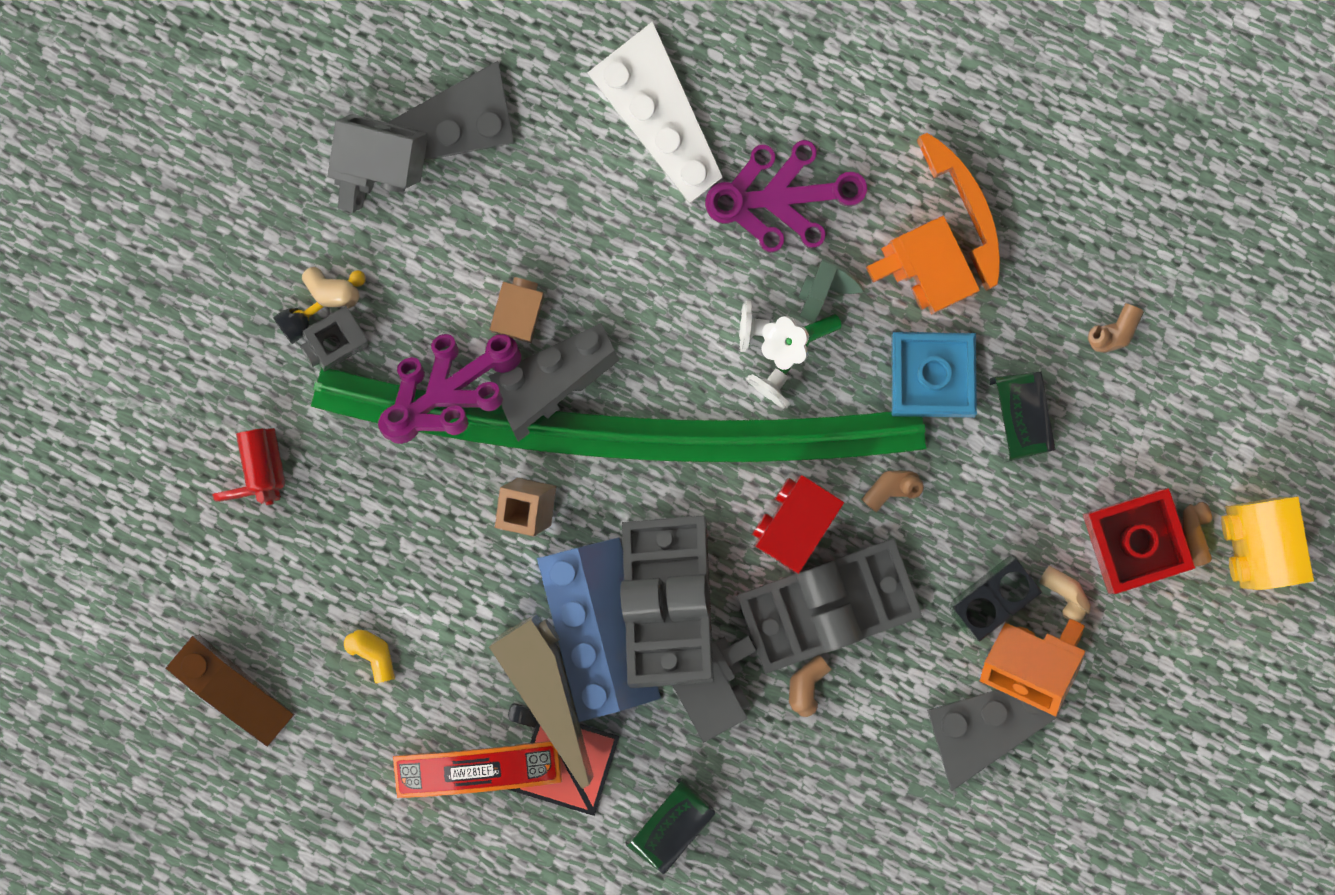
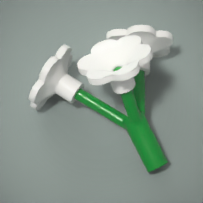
(784, 344)

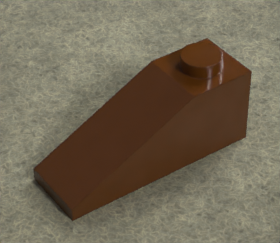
(229, 689)

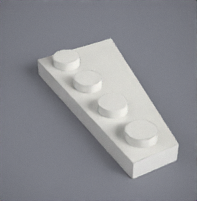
(654, 106)

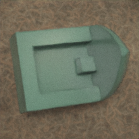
(815, 289)

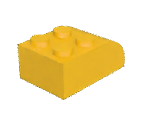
(1267, 543)

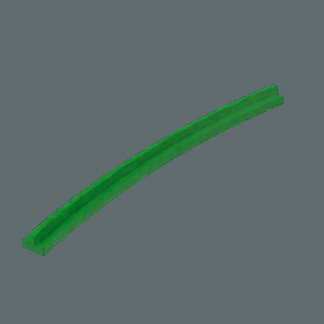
(646, 437)

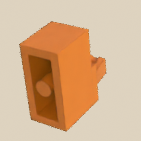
(933, 260)
(1035, 668)

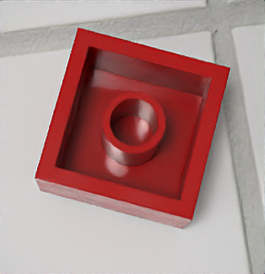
(797, 523)
(1138, 541)

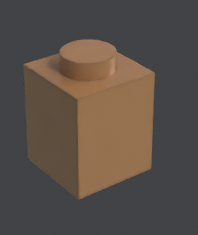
(517, 310)
(525, 506)

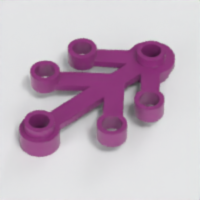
(778, 197)
(408, 417)

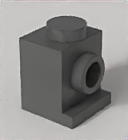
(337, 325)

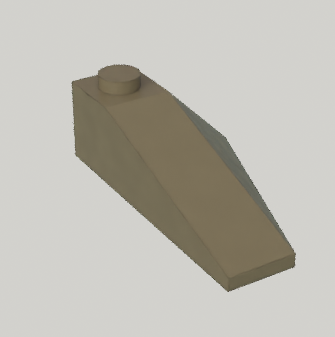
(538, 673)

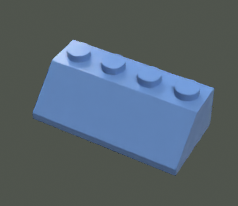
(589, 620)

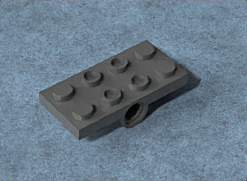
(667, 602)
(829, 606)

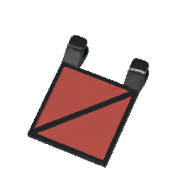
(568, 793)

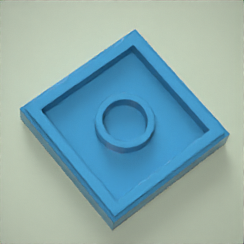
(933, 374)

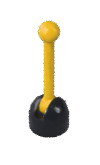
(294, 321)

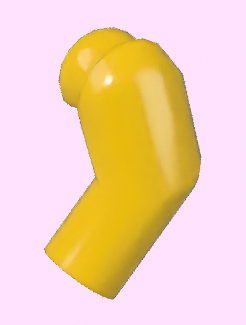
(372, 649)

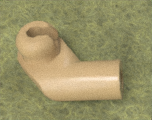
(330, 291)
(1071, 590)

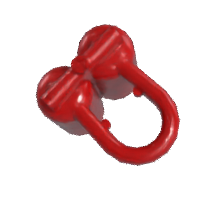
(260, 467)

